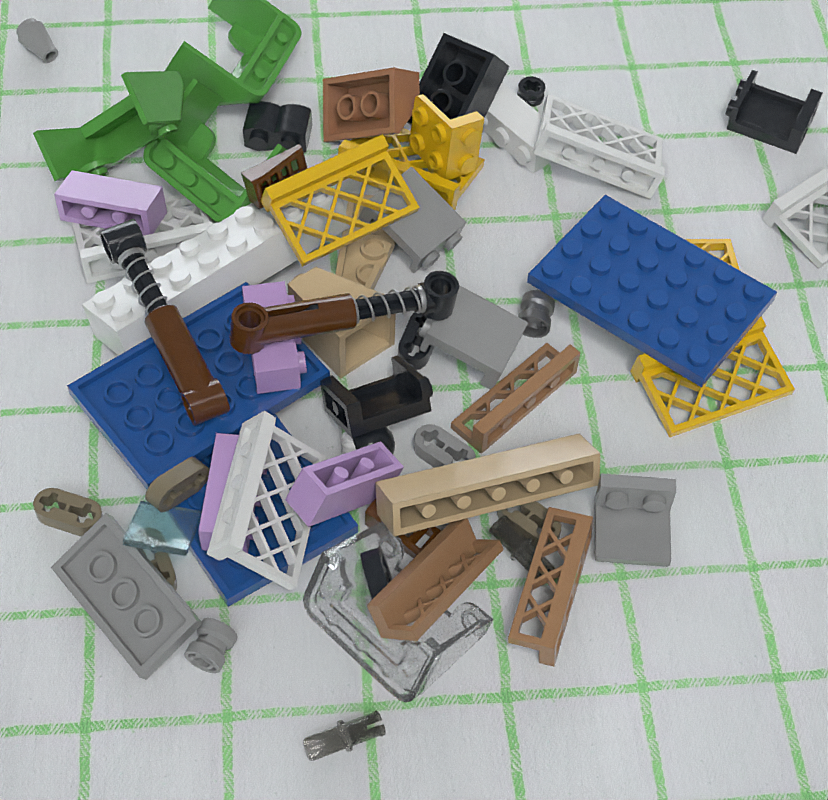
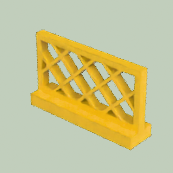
(320, 179)
(445, 188)
(647, 369)

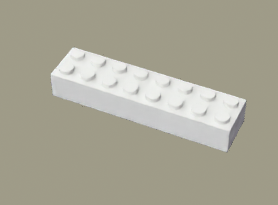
(204, 268)

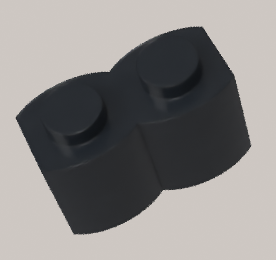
(273, 124)

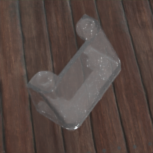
(338, 605)

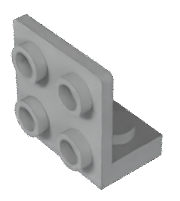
(633, 519)

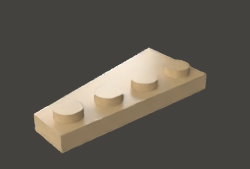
(367, 257)

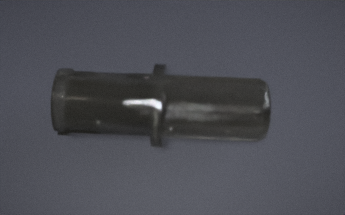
(517, 543)
(343, 736)

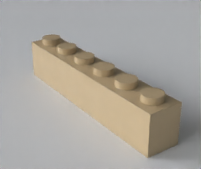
(487, 484)

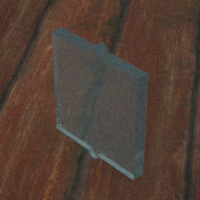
(162, 531)

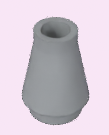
(36, 38)

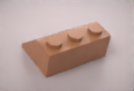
(368, 103)

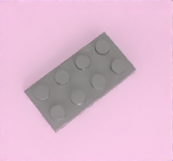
(126, 597)

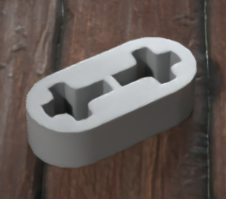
(445, 450)

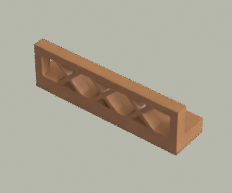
(517, 402)
(431, 577)
(564, 590)

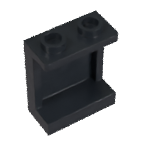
(771, 114)
(378, 402)

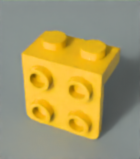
(445, 144)

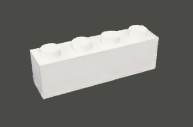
(515, 127)

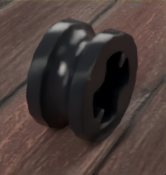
(531, 90)

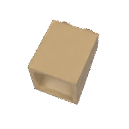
(347, 348)

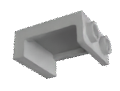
(425, 231)
(476, 334)

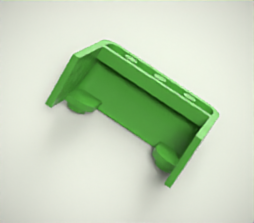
(257, 31)
(129, 125)
(184, 161)

